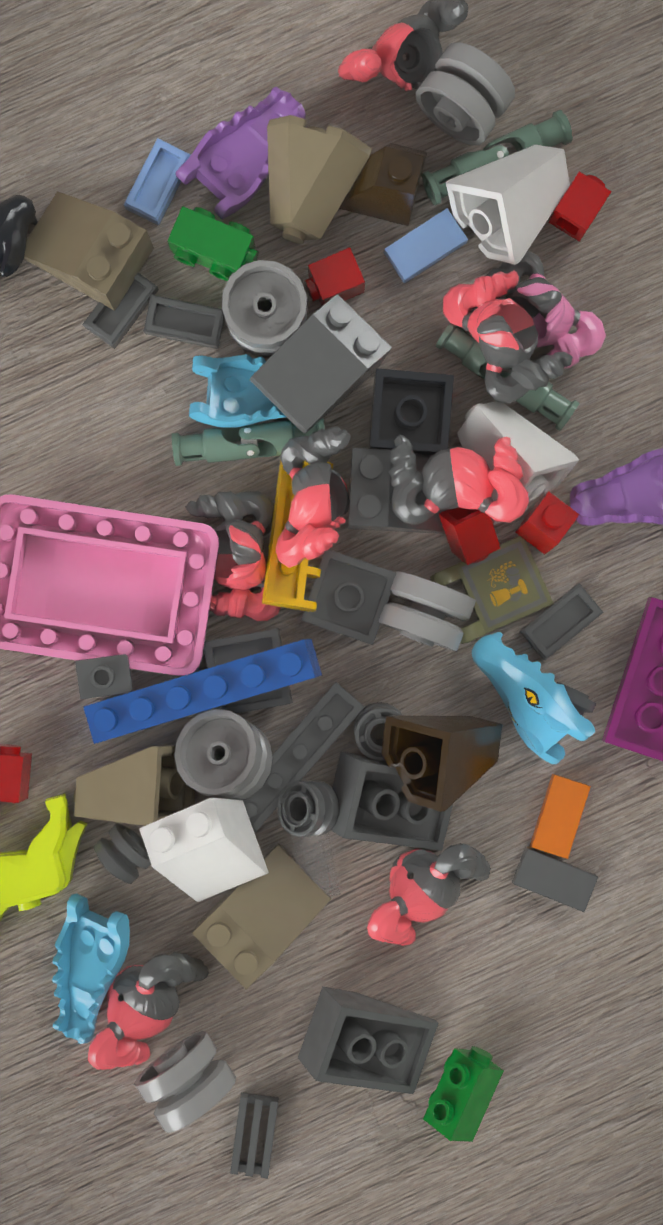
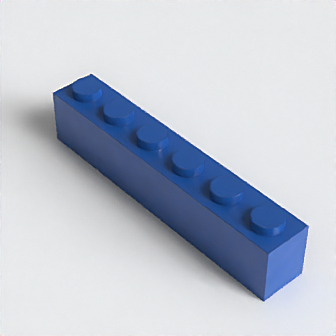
(203, 690)

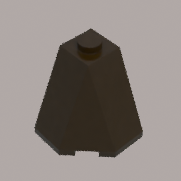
(387, 184)
(440, 755)

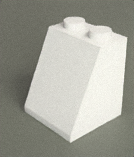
(205, 848)

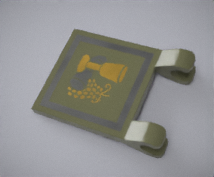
(503, 585)

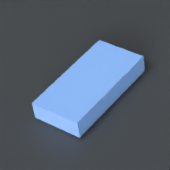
(156, 182)
(425, 245)

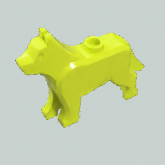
(46, 864)

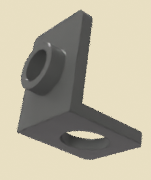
(104, 676)

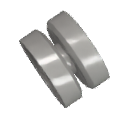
(465, 93)
(263, 286)
(427, 610)
(223, 755)
(185, 1082)

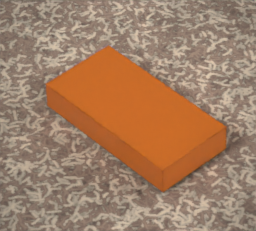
(560, 816)

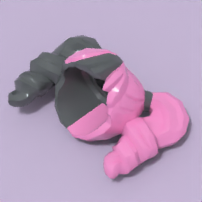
(553, 312)

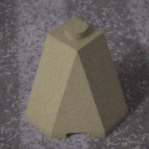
(309, 175)
(134, 789)

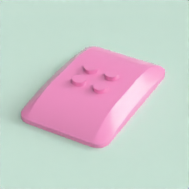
(104, 584)

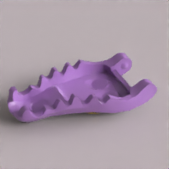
(235, 153)
(624, 494)

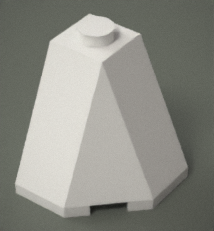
(510, 199)
(540, 456)

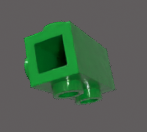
(211, 243)
(463, 1094)

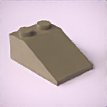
(88, 248)
(261, 918)

